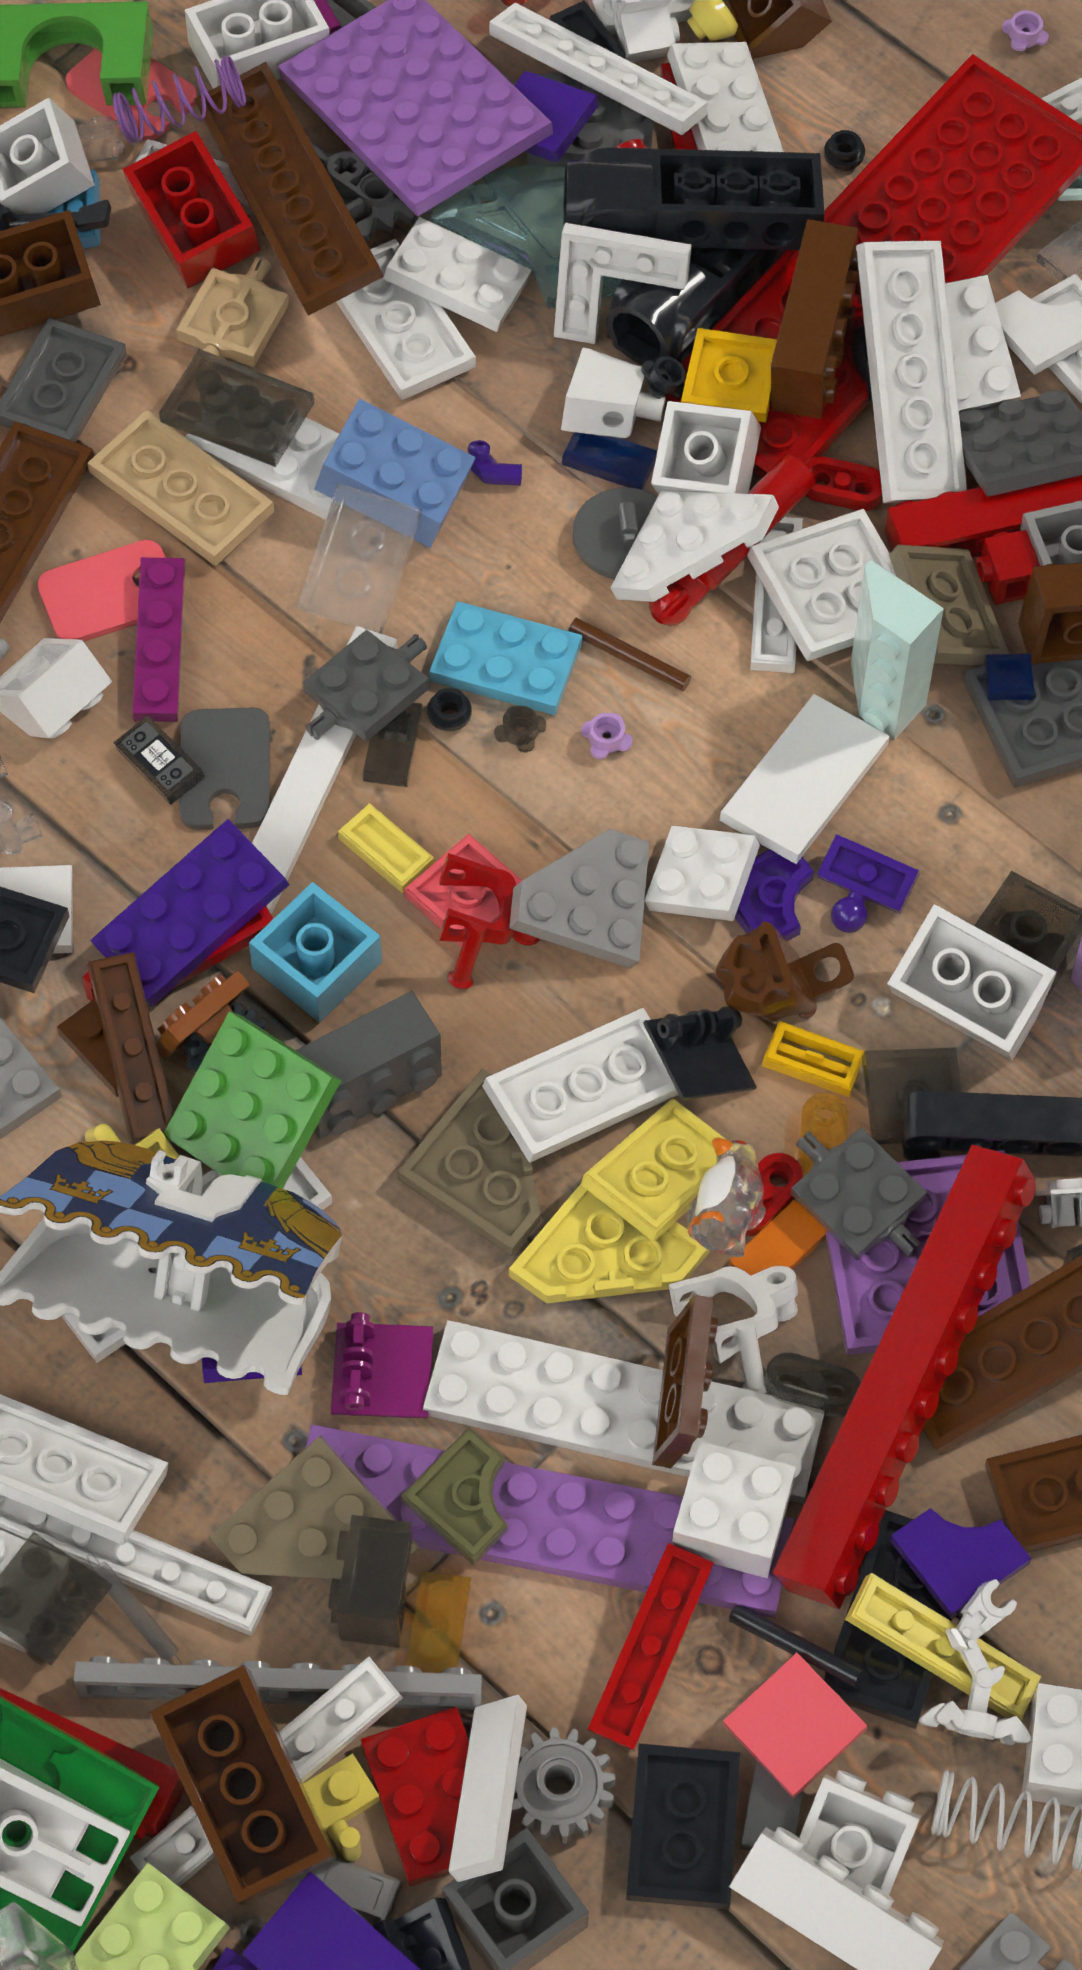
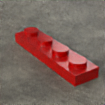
(650, 1647)

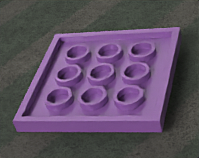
(873, 1284)

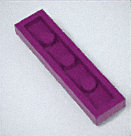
(159, 639)

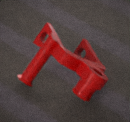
(475, 929)

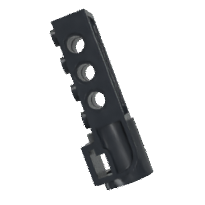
(697, 195)
(663, 320)

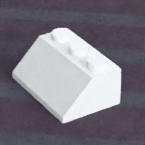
(972, 982)

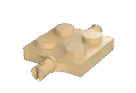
(234, 314)

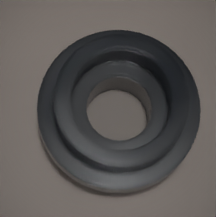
(846, 142)
(449, 700)

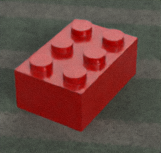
(191, 209)

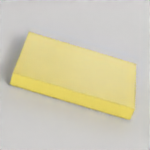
(655, 1169)

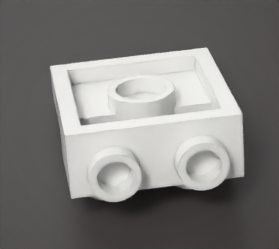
(860, 1830)

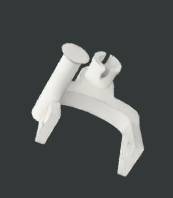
(768, 1293)

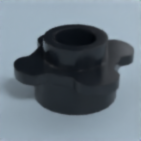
(664, 377)

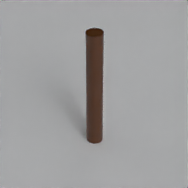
(630, 654)

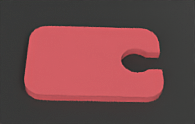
(85, 84)
(95, 592)

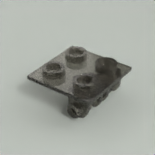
(46, 1598)

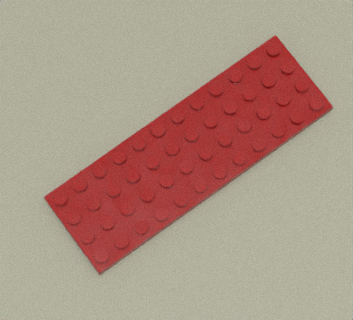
(961, 172)

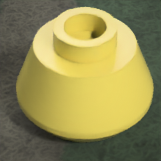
(712, 20)

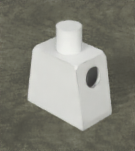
(607, 397)

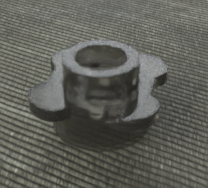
(520, 717)

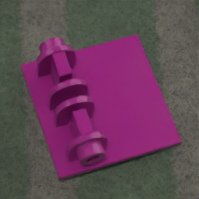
(381, 1369)

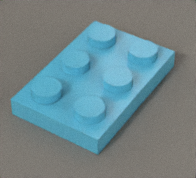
(505, 658)

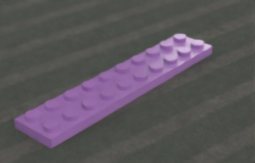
(558, 1522)

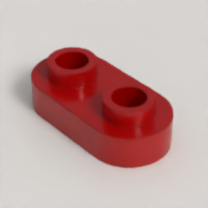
(844, 482)
(776, 1198)

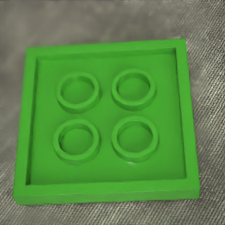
(251, 1104)

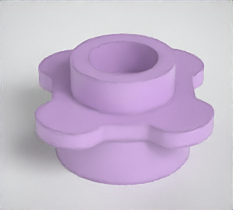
(1025, 30)
(606, 724)

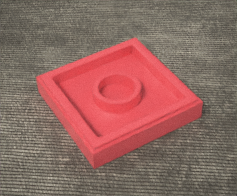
(475, 901)
(795, 1725)

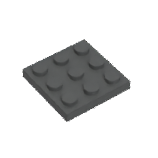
(607, 127)
(1023, 442)
(1038, 734)

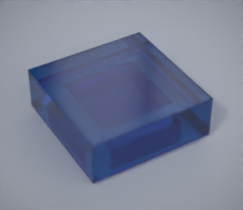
(1009, 677)

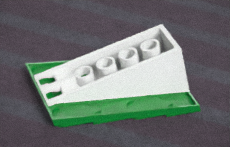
(62, 1821)

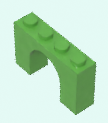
(114, 28)

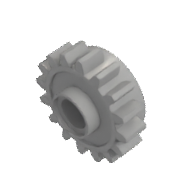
(566, 1812)

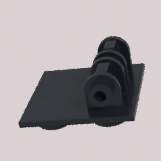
(701, 1052)

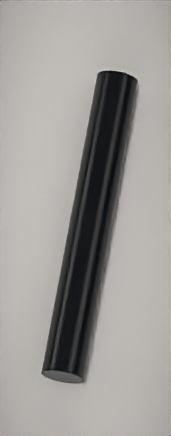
(794, 1643)

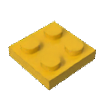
(730, 372)

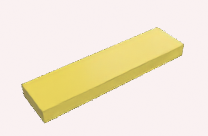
(922, 1638)

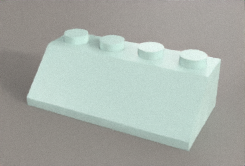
(893, 650)

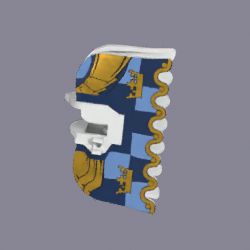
(149, 1255)

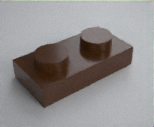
(86, 1038)

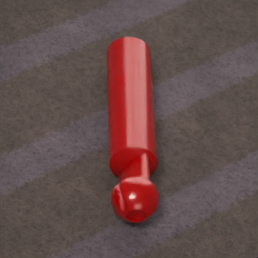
(788, 482)

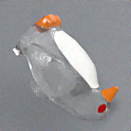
(728, 1199)

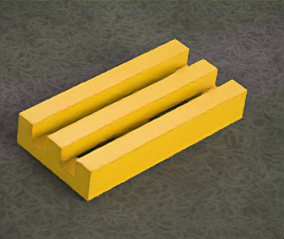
(807, 1073)

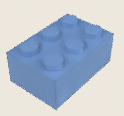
(397, 463)

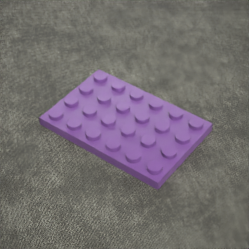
(415, 101)

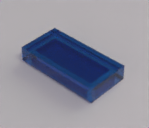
(610, 459)

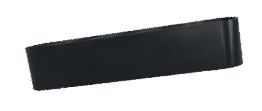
(993, 1122)

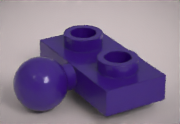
(865, 876)

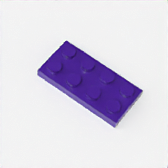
(192, 909)

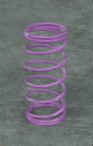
(228, 78)

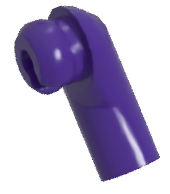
(489, 470)

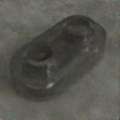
(812, 1384)

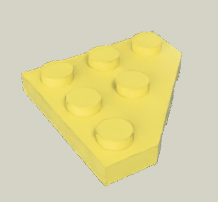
(598, 1254)

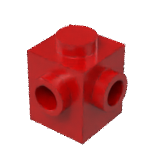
(1007, 565)

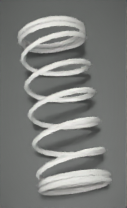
(940, 1819)

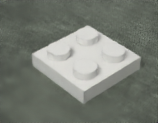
(702, 873)

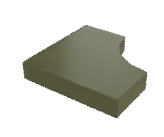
(458, 1498)

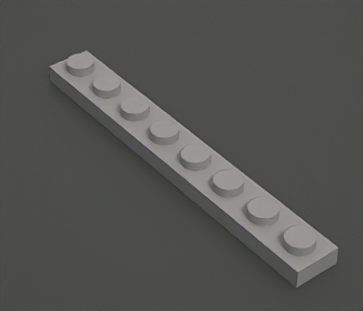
(295, 1685)

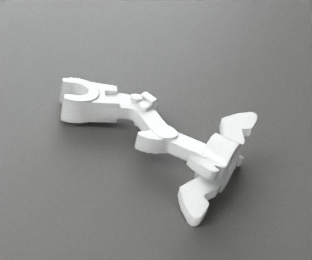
(977, 1619)

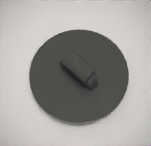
(609, 527)

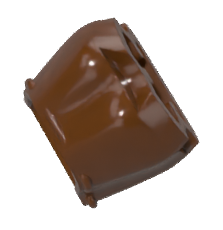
(770, 979)

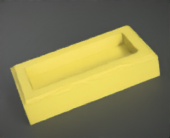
(385, 847)

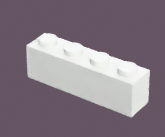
(833, 1910)

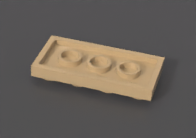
(181, 487)

